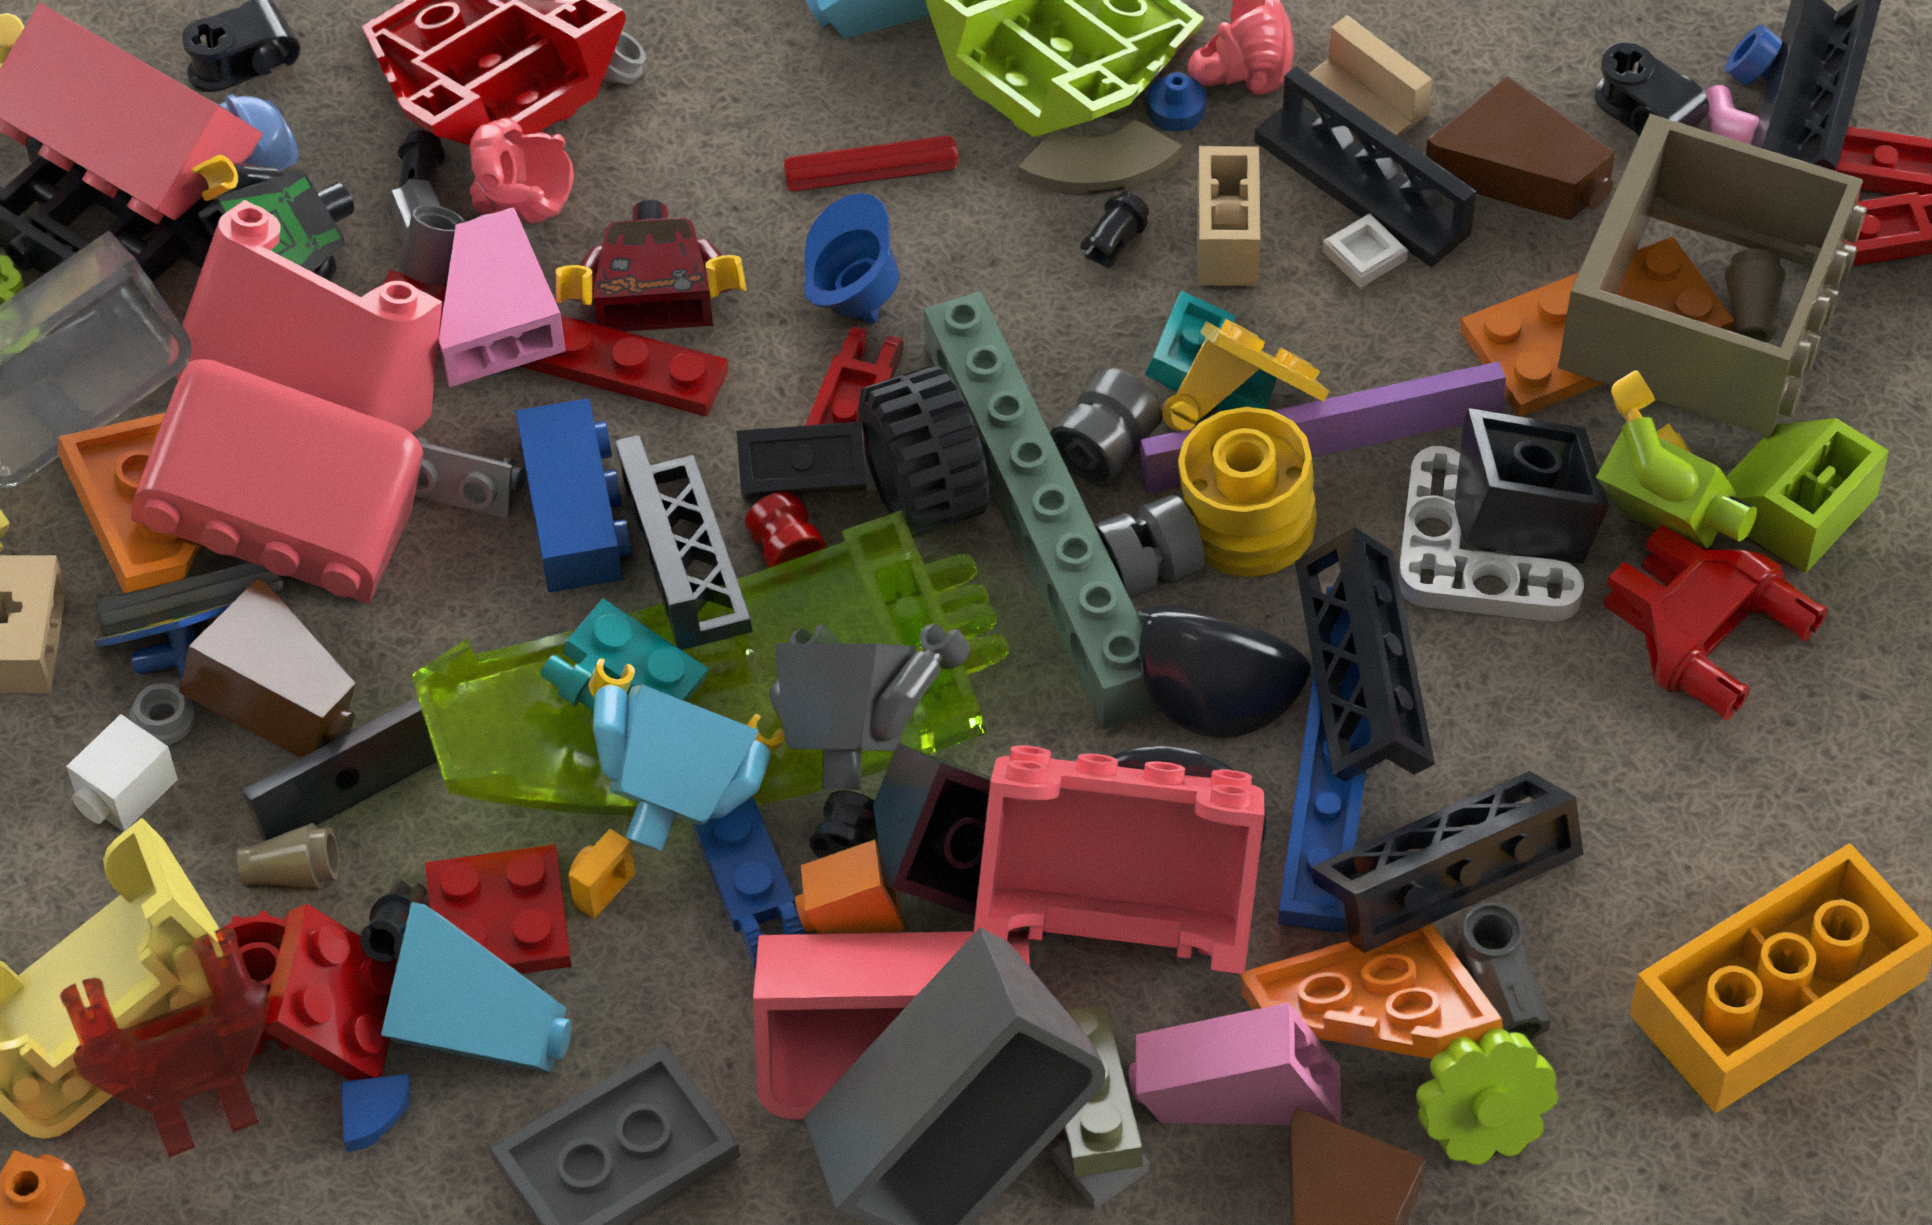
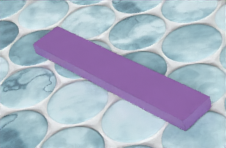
(1359, 417)

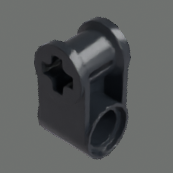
(242, 41)
(1650, 90)

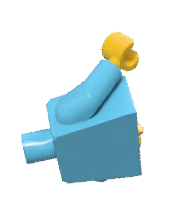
(673, 756)

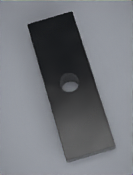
(342, 772)

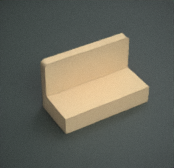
(1374, 77)

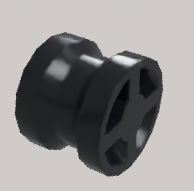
(846, 824)

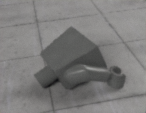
(855, 694)

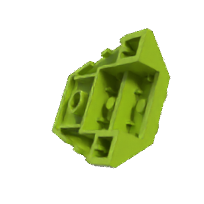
(1059, 58)

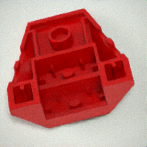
(494, 60)

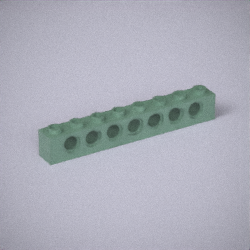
(1043, 510)

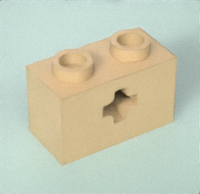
(1228, 216)
(29, 621)

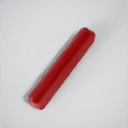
(871, 163)

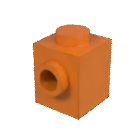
(848, 894)
(39, 1191)

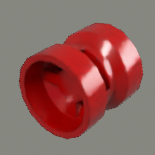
(782, 528)

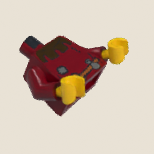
(651, 273)

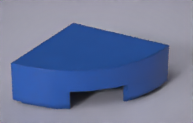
(372, 1108)

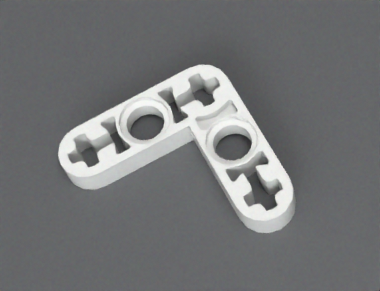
(1445, 558)

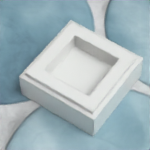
(1364, 250)

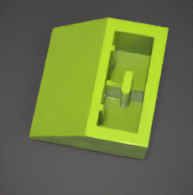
(1808, 486)

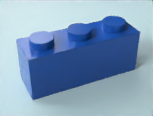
(572, 494)

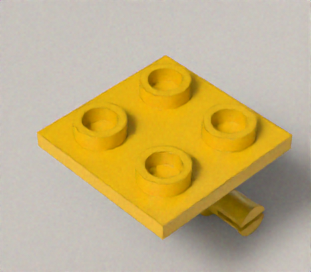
(1225, 363)

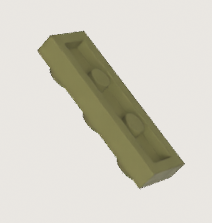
(1104, 1131)

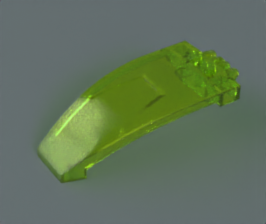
(519, 744)

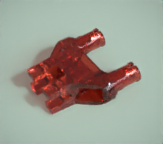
(180, 1050)

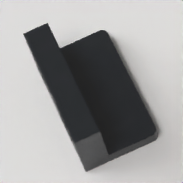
(802, 459)

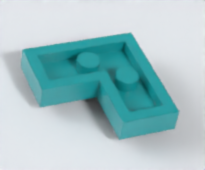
(1181, 343)

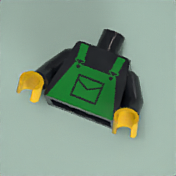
(305, 216)

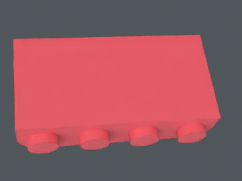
(114, 116)
(279, 479)
(830, 998)

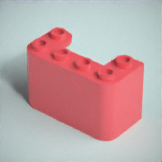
(1121, 854)

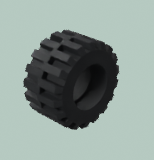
(924, 449)

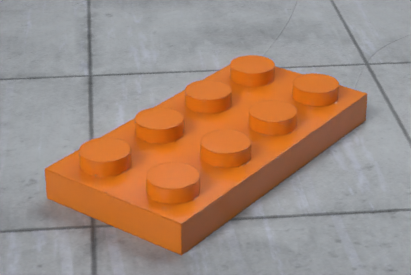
(1529, 328)

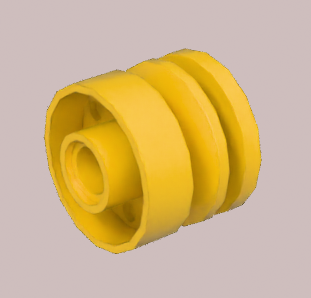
(1249, 490)

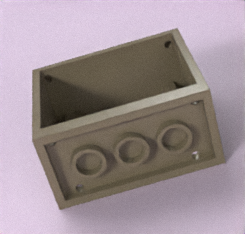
(1738, 197)

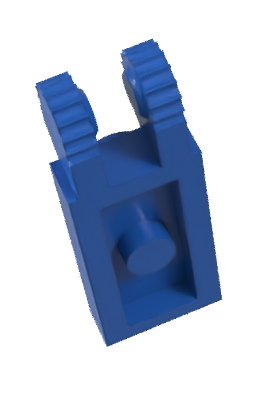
(748, 874)

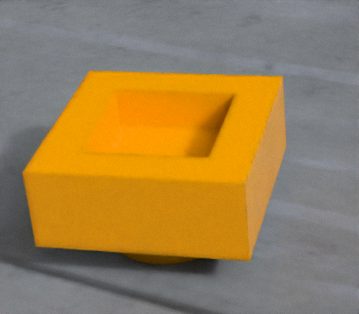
(601, 873)

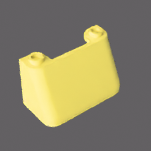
(139, 952)

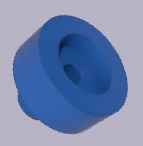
(1754, 56)
(1176, 102)

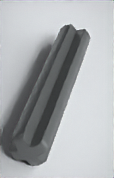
(181, 597)

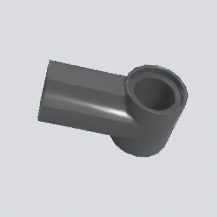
(424, 230)
(1503, 973)

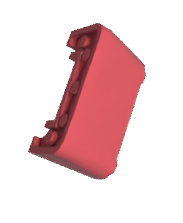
(309, 332)

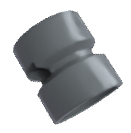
(1106, 426)
(1154, 545)

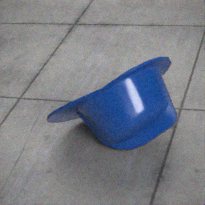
(851, 258)

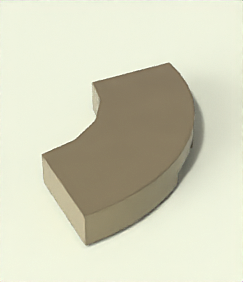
(1100, 163)

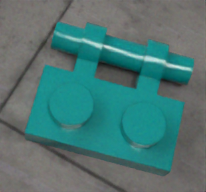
(621, 641)

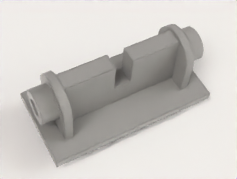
(467, 480)

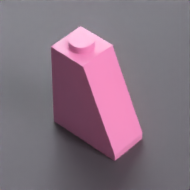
(495, 302)
(1236, 1070)

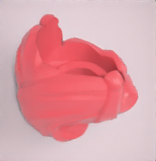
(1251, 49)
(519, 171)

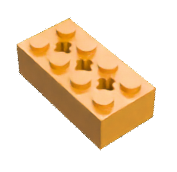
(1782, 977)

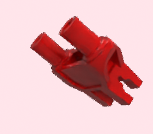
(1700, 608)

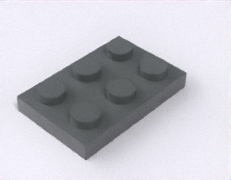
(617, 1147)

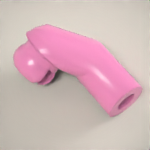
(1725, 119)

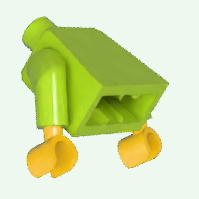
(1661, 482)

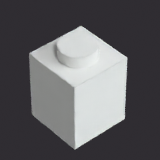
(120, 774)

